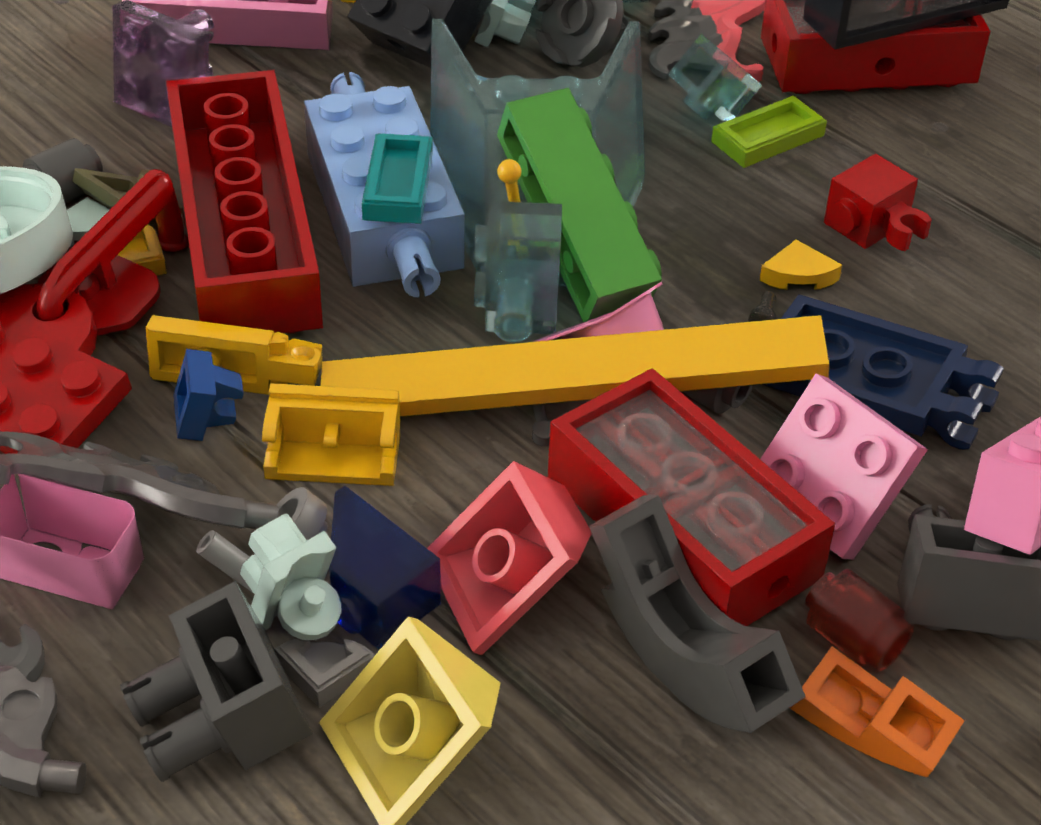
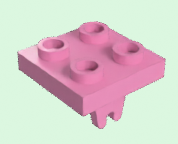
(843, 460)

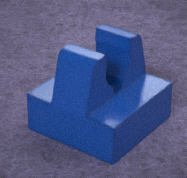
(201, 395)

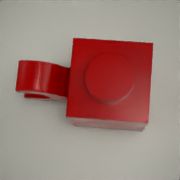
(876, 203)

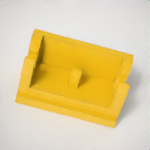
(331, 434)

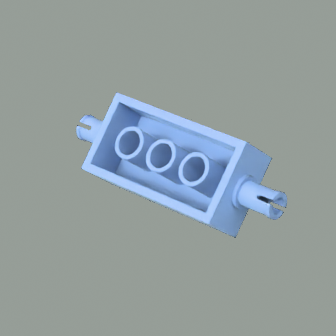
(340, 149)

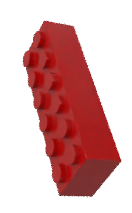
(244, 204)

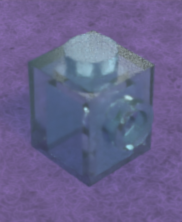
(713, 81)

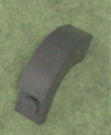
(699, 653)

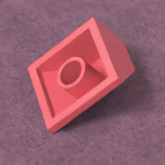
(508, 552)

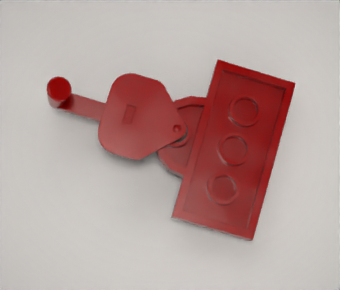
(52, 326)

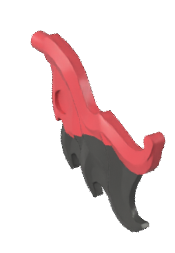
(689, 18)

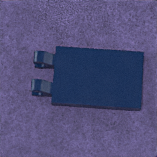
(902, 372)

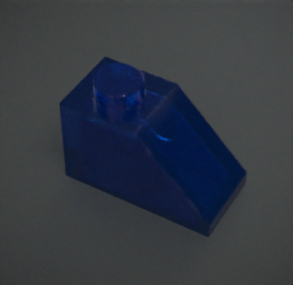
(378, 571)

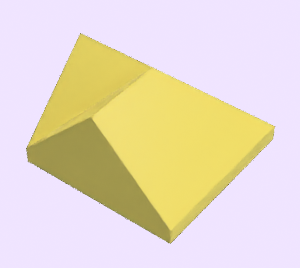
(410, 720)

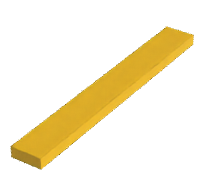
(590, 365)

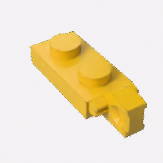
(252, 352)

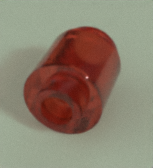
(858, 619)

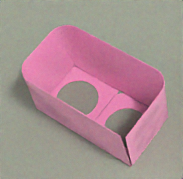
(68, 520)

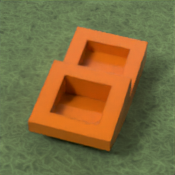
(891, 725)

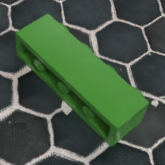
(561, 164)

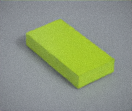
(768, 131)

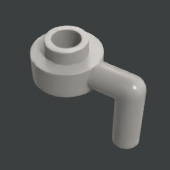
(302, 507)

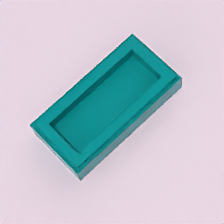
(397, 178)

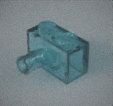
(521, 268)

